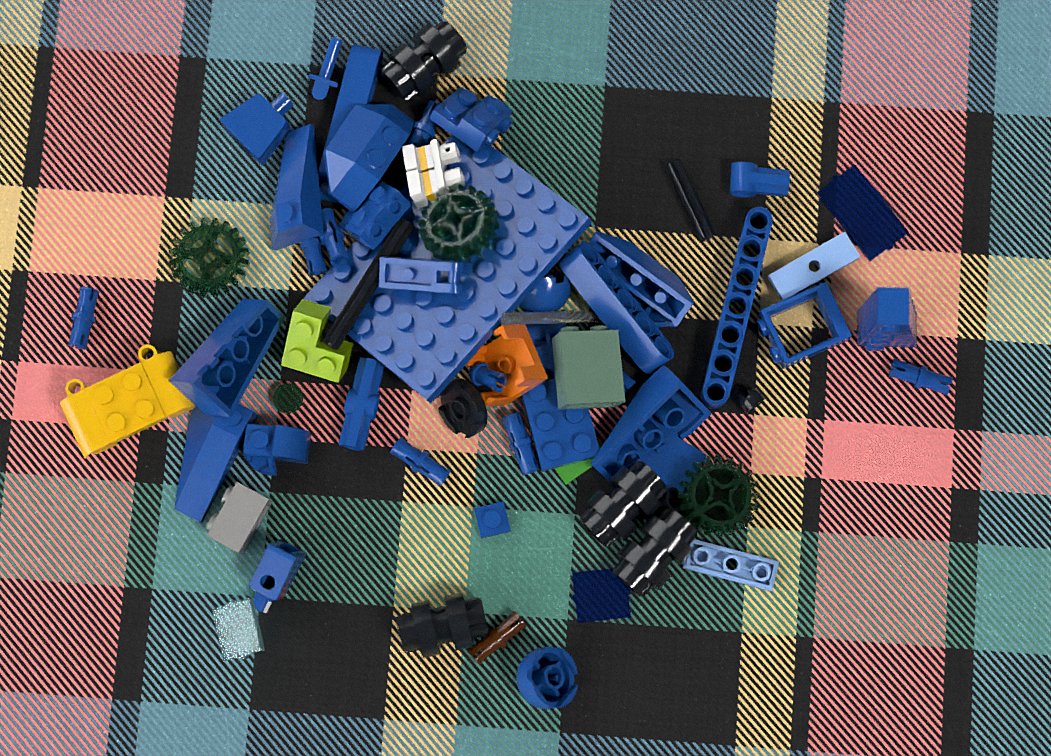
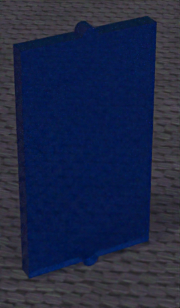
(862, 213)

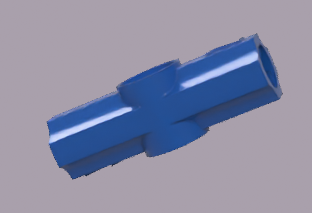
(361, 404)

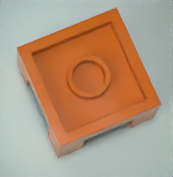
(517, 358)

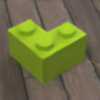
(305, 344)

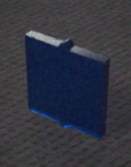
(600, 596)

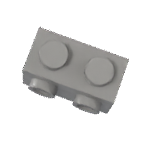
(238, 517)

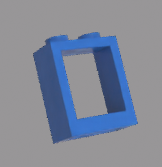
(829, 311)

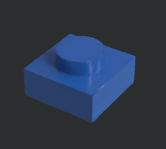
(492, 519)

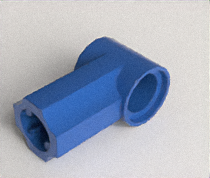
(749, 180)

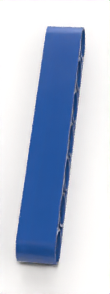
(736, 293)

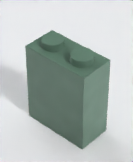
(588, 368)

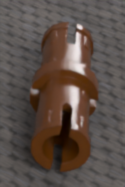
(497, 637)

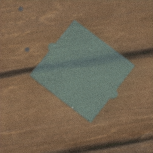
(238, 629)

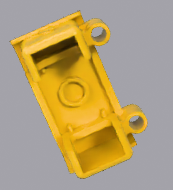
(124, 402)

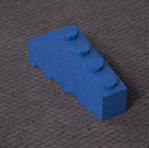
(887, 320)
(228, 358)

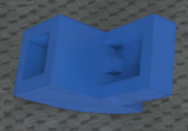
(277, 442)

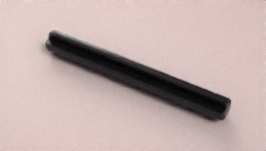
(366, 286)

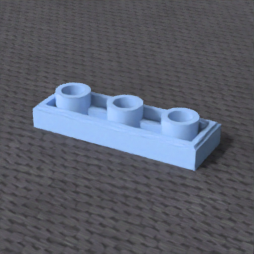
(827, 257)
(749, 569)

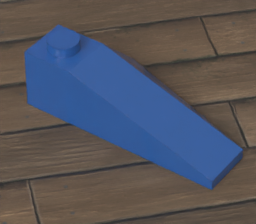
(297, 198)

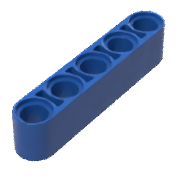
(356, 88)
(616, 307)

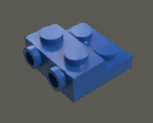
(472, 119)
(375, 215)

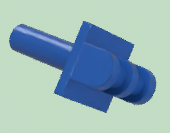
(323, 81)

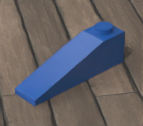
(655, 414)
(208, 457)

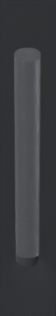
(558, 317)

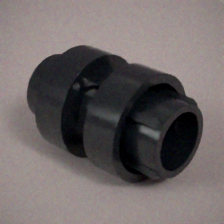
(413, 68)
(633, 493)
(665, 541)
(428, 627)

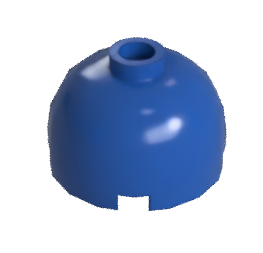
(548, 294)
(547, 678)

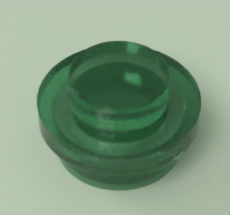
(288, 398)

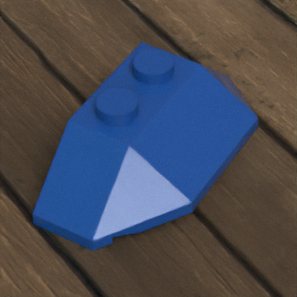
(364, 151)
(647, 280)

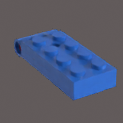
(558, 435)

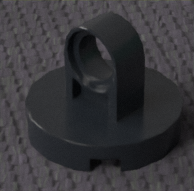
(463, 407)

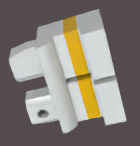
(428, 170)

